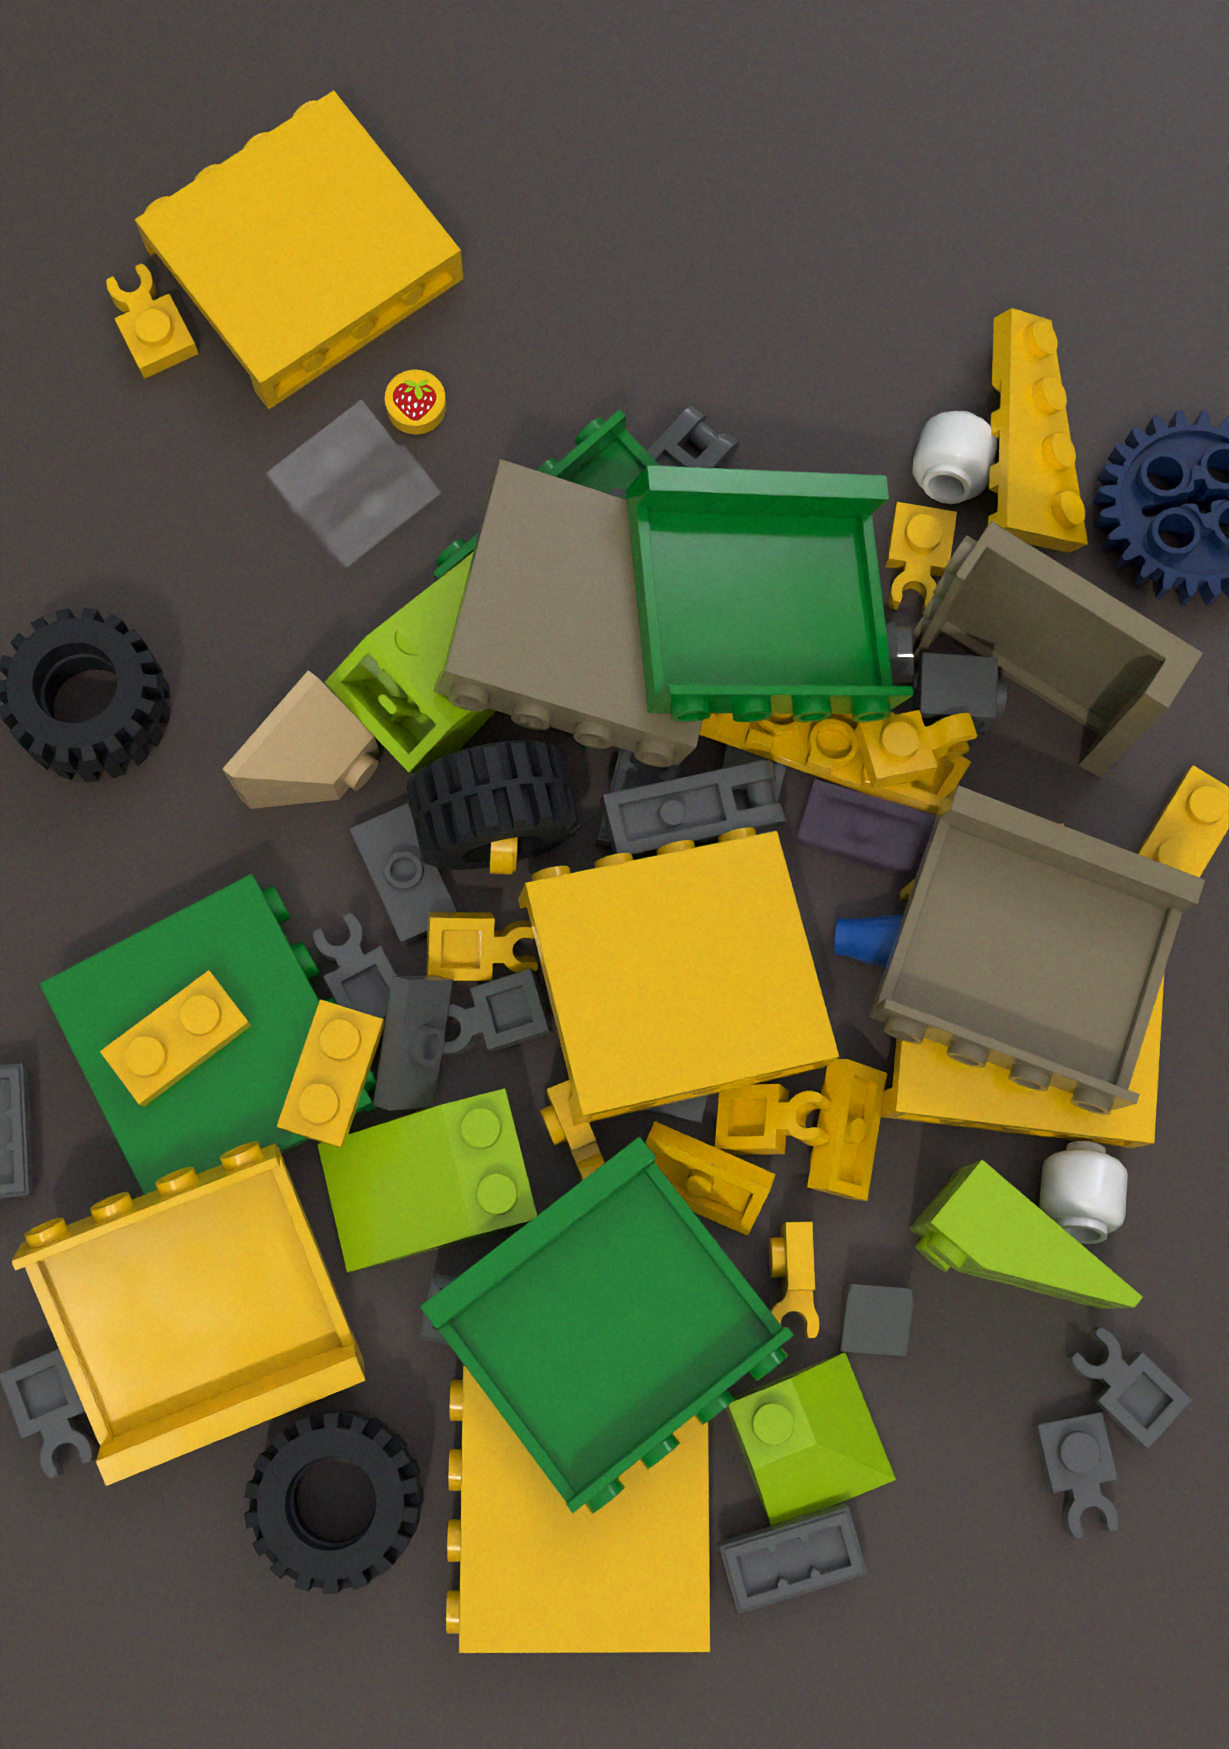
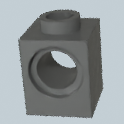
(957, 685)

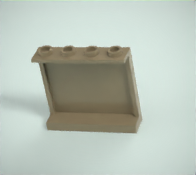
(556, 621)
(1058, 639)
(1033, 950)

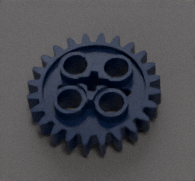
(1181, 459)

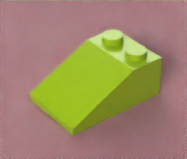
(428, 1181)
(1001, 1236)

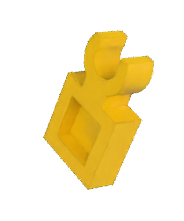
(151, 326)
(919, 547)
(466, 946)
(761, 1116)
(578, 1138)

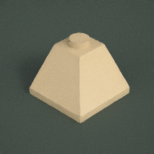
(304, 751)

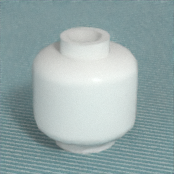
(954, 456)
(1084, 1191)

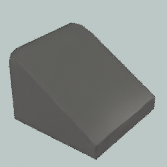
(875, 1319)

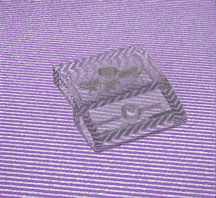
(352, 484)

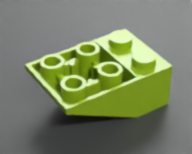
(394, 674)

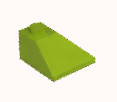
(809, 1440)

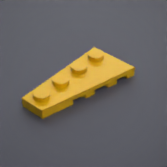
(1036, 454)
(832, 753)

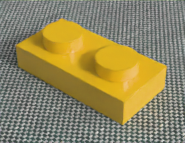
(1190, 824)
(175, 1038)
(331, 1074)
(853, 1122)
(711, 1179)

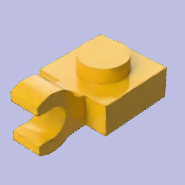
(906, 750)
(793, 1261)

